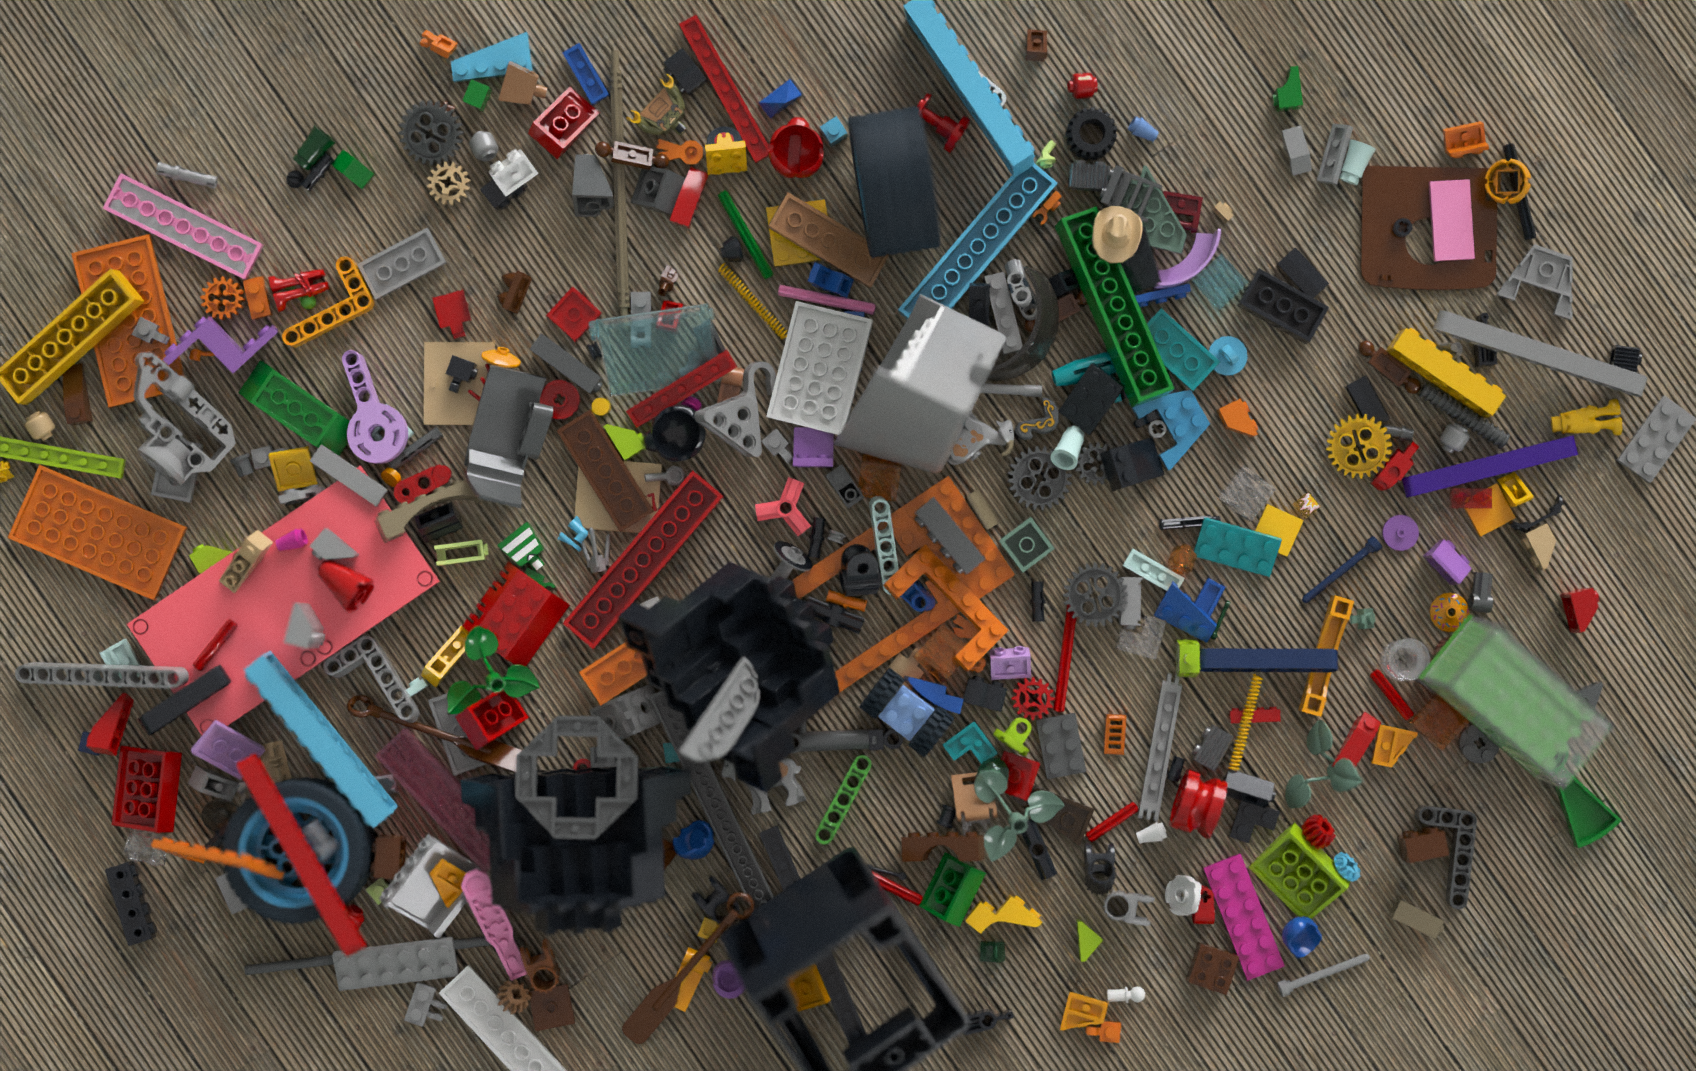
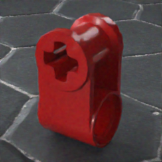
(1205, 911)

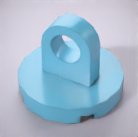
(1230, 353)

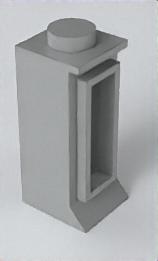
(1132, 612)

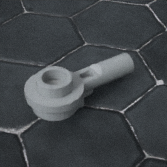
(674, 476)

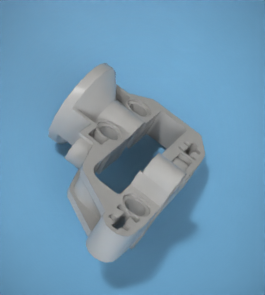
(172, 453)

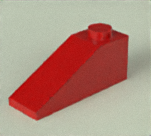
(109, 729)
(1358, 738)

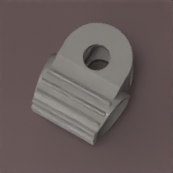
(1132, 899)

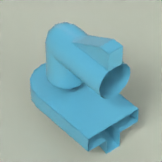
(582, 533)

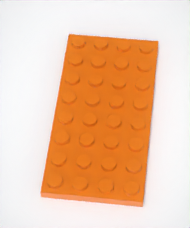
(118, 349)
(97, 532)

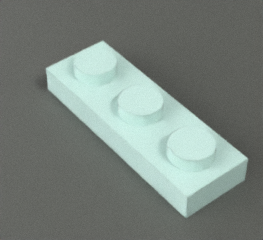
(1151, 570)

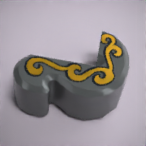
(1042, 425)

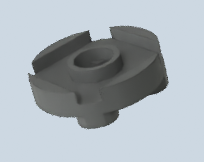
(1469, 749)

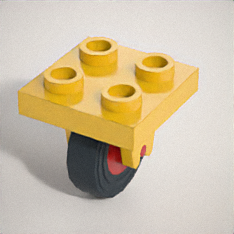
(725, 151)

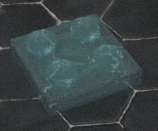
(1220, 281)

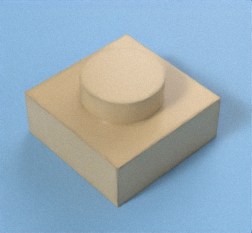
(1223, 211)

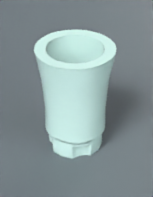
(1355, 161)
(1067, 451)

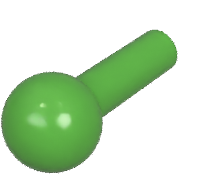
(306, 302)

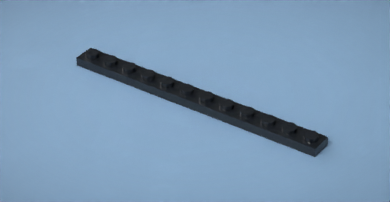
(826, 965)

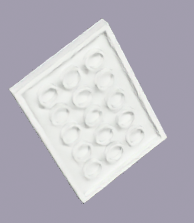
(819, 368)

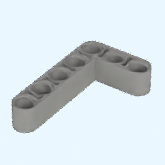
(380, 673)

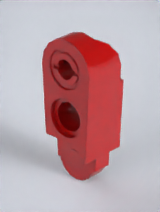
(1395, 469)
(437, 475)

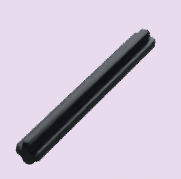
(1522, 205)

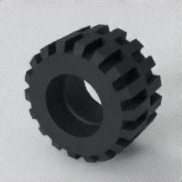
(1096, 117)

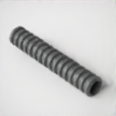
(1464, 415)

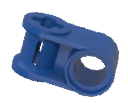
(914, 595)

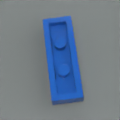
(585, 74)
(1161, 296)

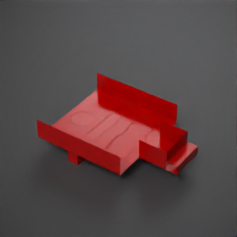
(452, 311)

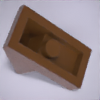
(1036, 45)

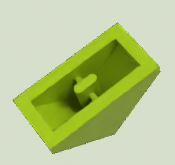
(1087, 940)

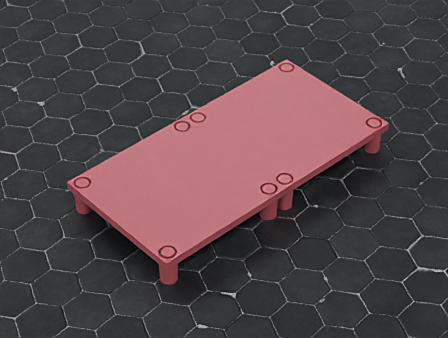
(190, 617)

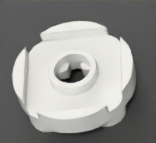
(1191, 890)

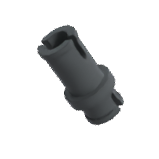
(1401, 433)

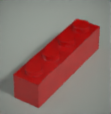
(1260, 715)

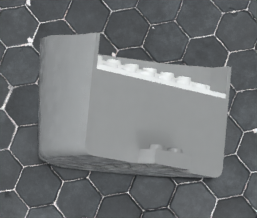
(923, 388)

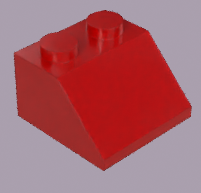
(1580, 608)

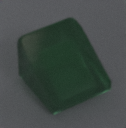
(992, 951)

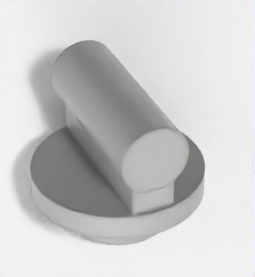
(1454, 349)

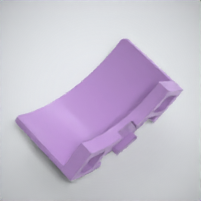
(1197, 259)

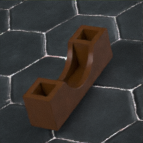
(967, 847)

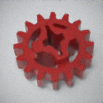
(1025, 692)

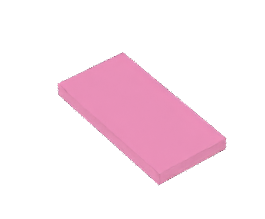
(1451, 220)

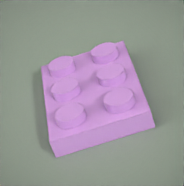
(225, 748)

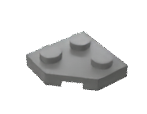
(295, 496)

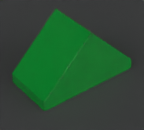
(352, 169)

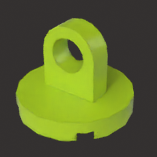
(1014, 739)

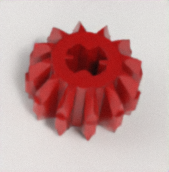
(1318, 831)

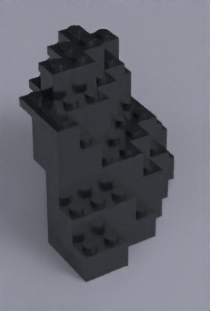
(699, 640)
(576, 880)

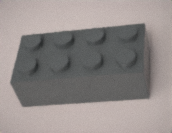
(949, 536)

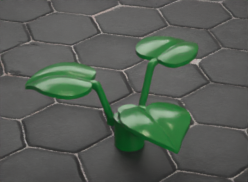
(479, 644)

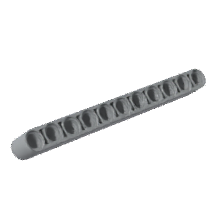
(1540, 353)

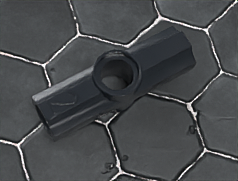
(836, 615)
(1043, 860)

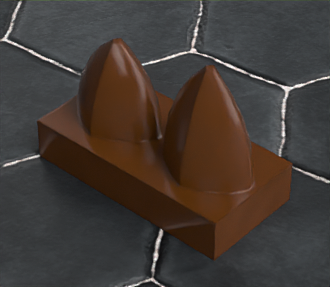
(518, 286)

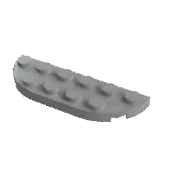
(725, 715)

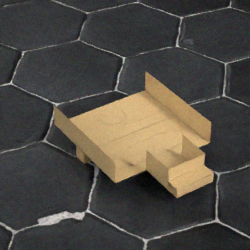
(906, 667)

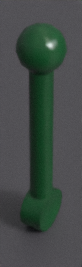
(1214, 636)

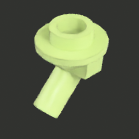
(1045, 159)

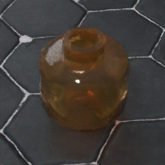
(1182, 559)

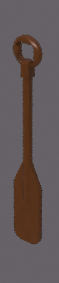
(493, 753)
(664, 996)

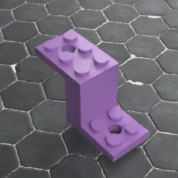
(220, 343)

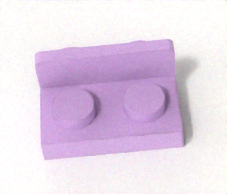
(1010, 663)

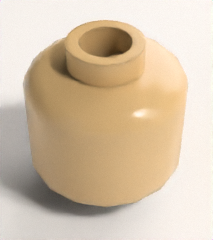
(39, 425)

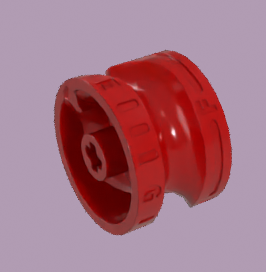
(1197, 804)

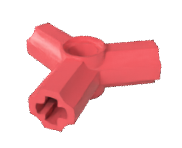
(790, 495)

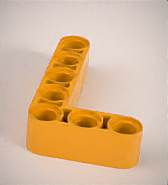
(335, 310)

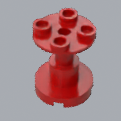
(945, 126)

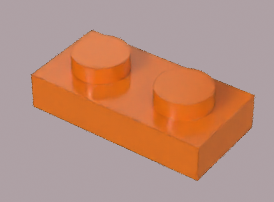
(257, 298)

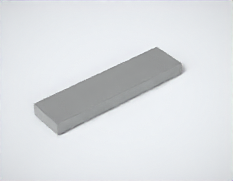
(349, 475)

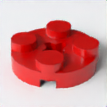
(567, 390)

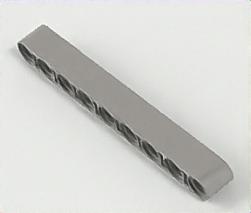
(110, 675)

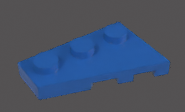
(1182, 613)

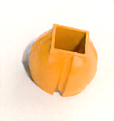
(1493, 178)

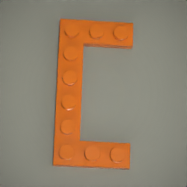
(989, 627)
(199, 854)

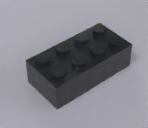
(1282, 306)

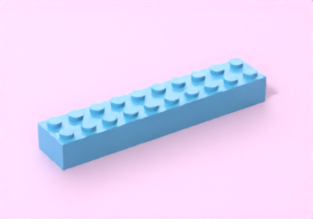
(969, 85)
(983, 239)
(320, 738)

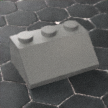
(304, 627)

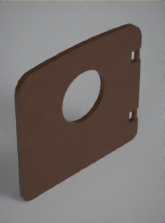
(1404, 193)

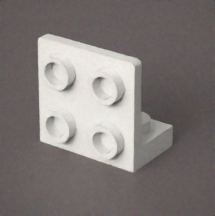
(512, 171)

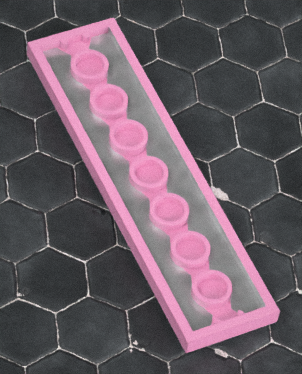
(183, 226)

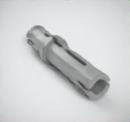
(179, 173)

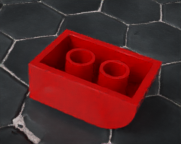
(491, 718)

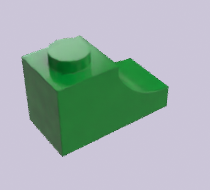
(1290, 95)

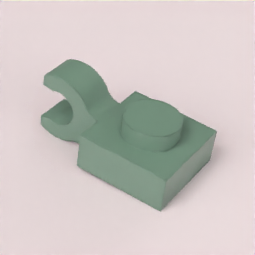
(1365, 618)

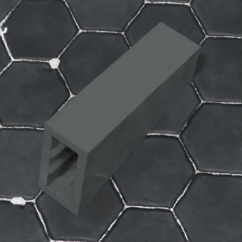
(566, 364)

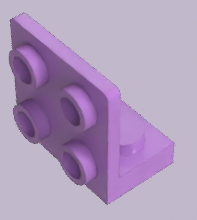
(812, 448)

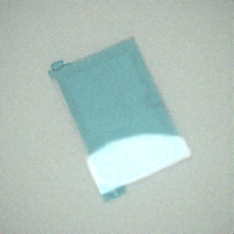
(653, 347)

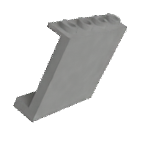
(415, 893)

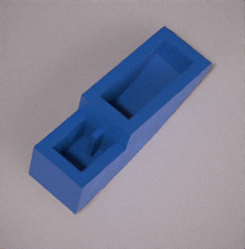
(935, 694)

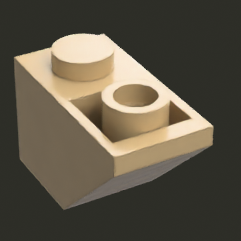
(1540, 544)

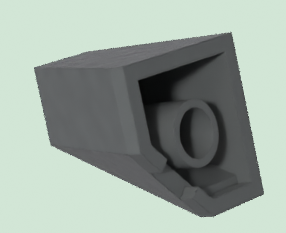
(590, 187)

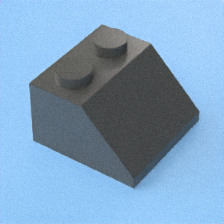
(657, 190)

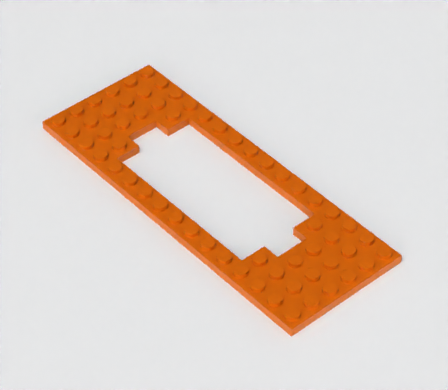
(910, 537)

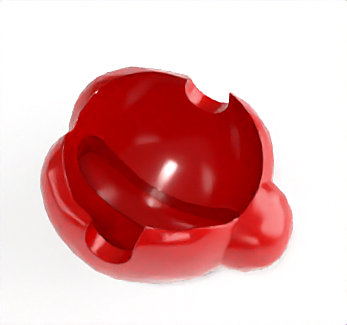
(796, 149)

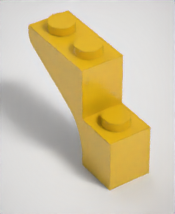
(1010, 911)

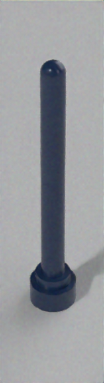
(1371, 546)

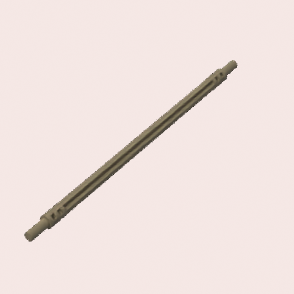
(619, 187)

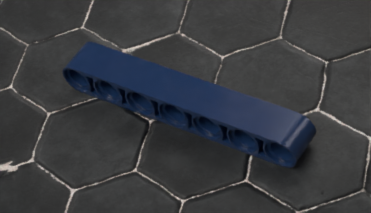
(1268, 660)

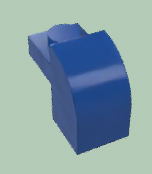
(830, 281)

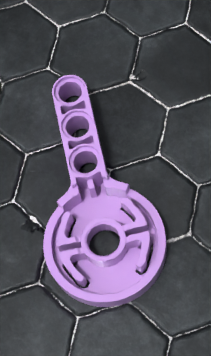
(371, 416)

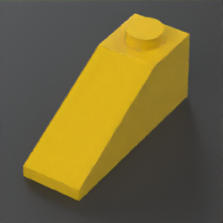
(445, 658)

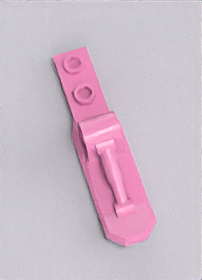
(493, 921)

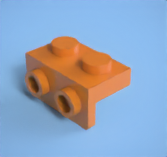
(1465, 139)

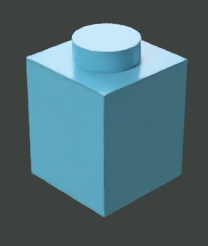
(833, 131)

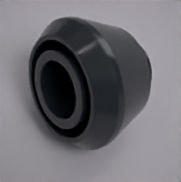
(731, 250)

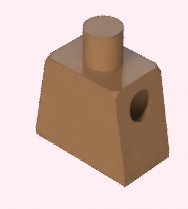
(520, 85)

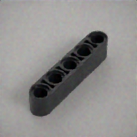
(184, 700)

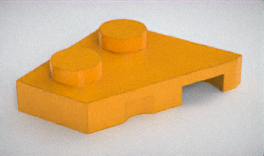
(1083, 1011)

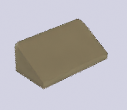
(981, 510)

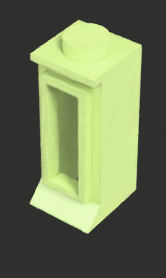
(441, 552)

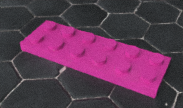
(1243, 916)

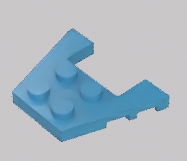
(1182, 419)

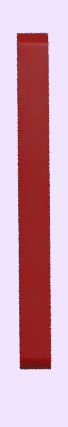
(301, 855)

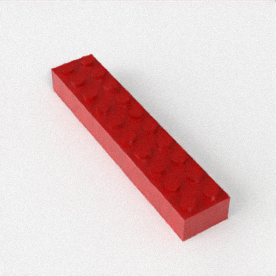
(643, 559)

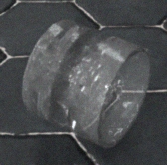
(1412, 651)

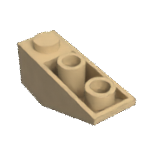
(245, 560)

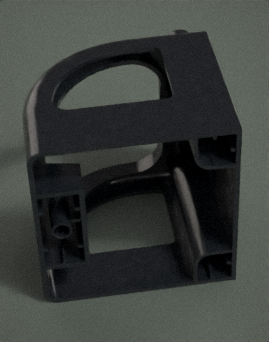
(808, 924)

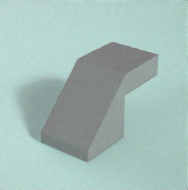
(1297, 150)

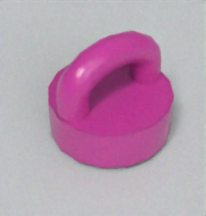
(692, 402)

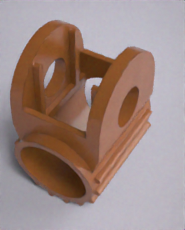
(541, 961)

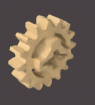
(450, 175)

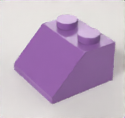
(1448, 562)

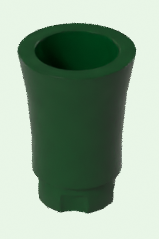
(313, 148)

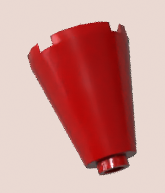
(345, 584)

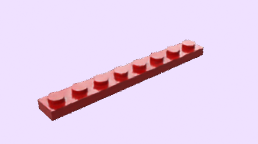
(725, 88)

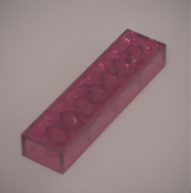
(436, 792)

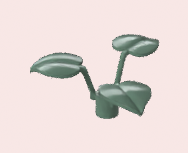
(1341, 776)
(1042, 808)

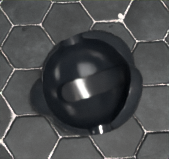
(675, 434)

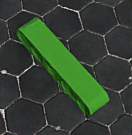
(841, 809)

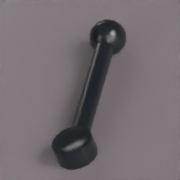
(902, 876)

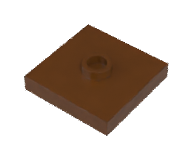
(552, 1008)

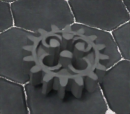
(1085, 458)

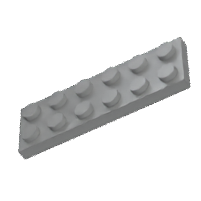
(396, 964)

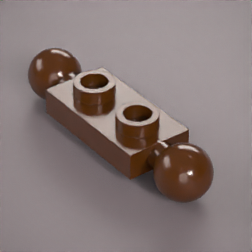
(631, 155)
(1067, 307)
(1389, 367)

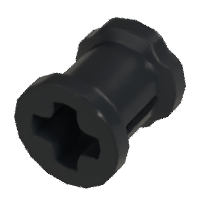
(947, 816)

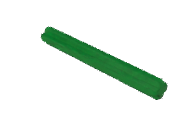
(745, 234)

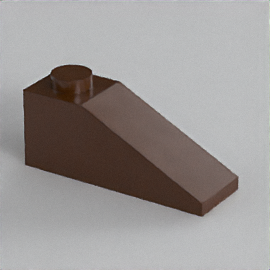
(76, 396)

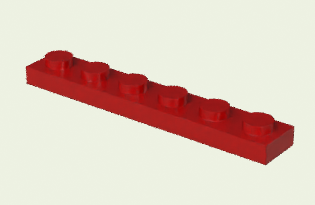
(681, 388)

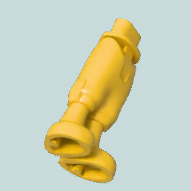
(1584, 420)

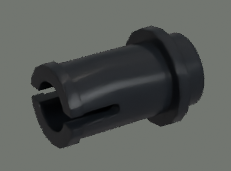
(1176, 769)

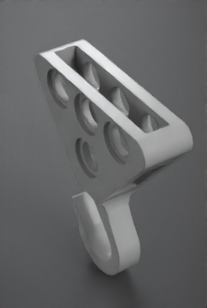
(727, 414)

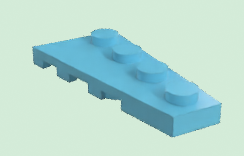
(493, 60)

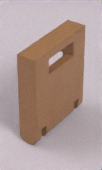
(968, 802)

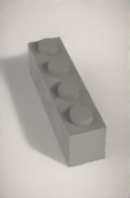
(1003, 313)

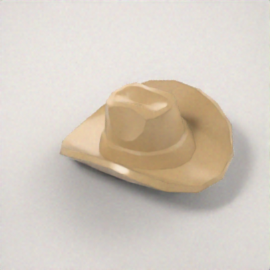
(1116, 234)

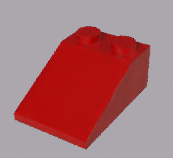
(563, 122)

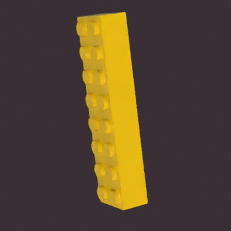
(69, 337)

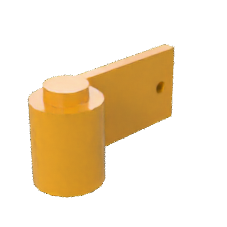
(692, 980)

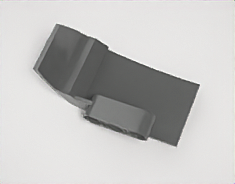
(506, 433)

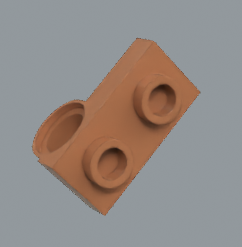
(731, 384)

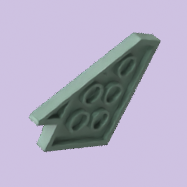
(1163, 226)

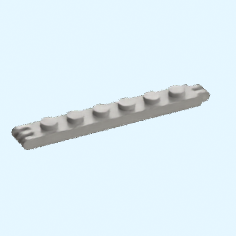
(1160, 748)

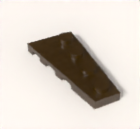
(1070, 820)

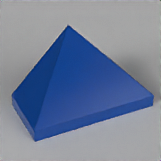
(780, 99)

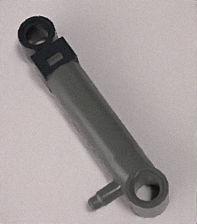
(844, 739)

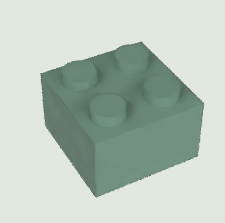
(1026, 545)

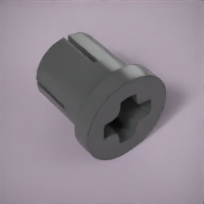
(242, 465)

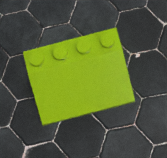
(1299, 873)

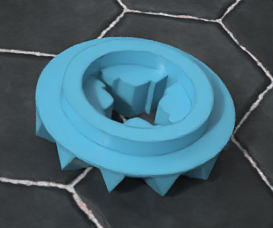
(1347, 867)

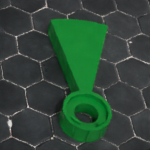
(1585, 814)

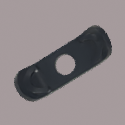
(1554, 510)

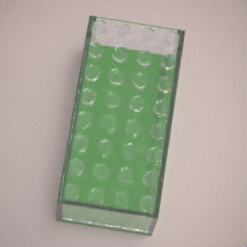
(1516, 701)

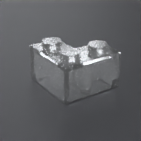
(1145, 643)

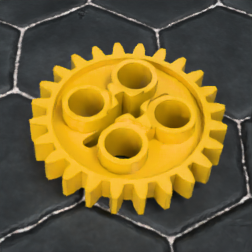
(1342, 451)

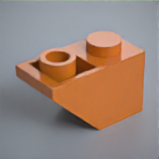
(1236, 418)

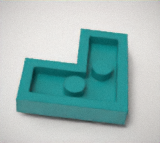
(970, 739)

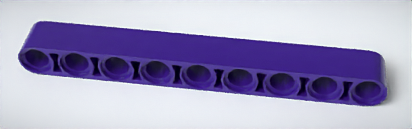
(1489, 466)

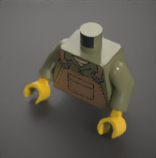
(662, 112)

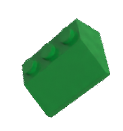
(952, 889)

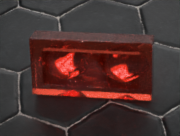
(1470, 498)

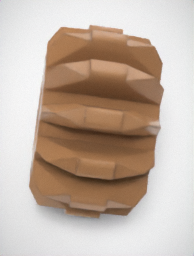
(506, 996)

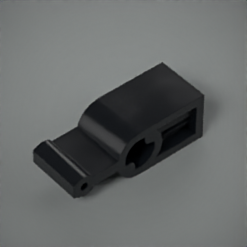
(1484, 356)
(975, 1020)

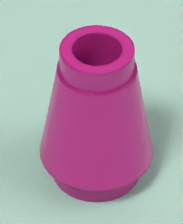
(292, 540)

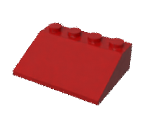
(146, 789)

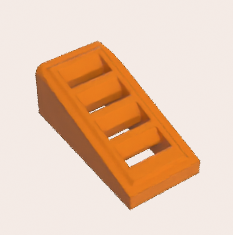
(1114, 717)

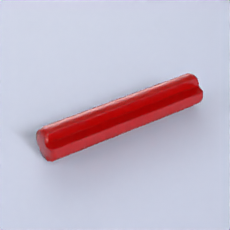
(214, 645)
(1391, 694)
(1112, 822)
(899, 890)

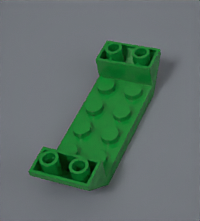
(296, 408)

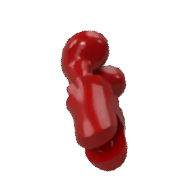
(307, 287)

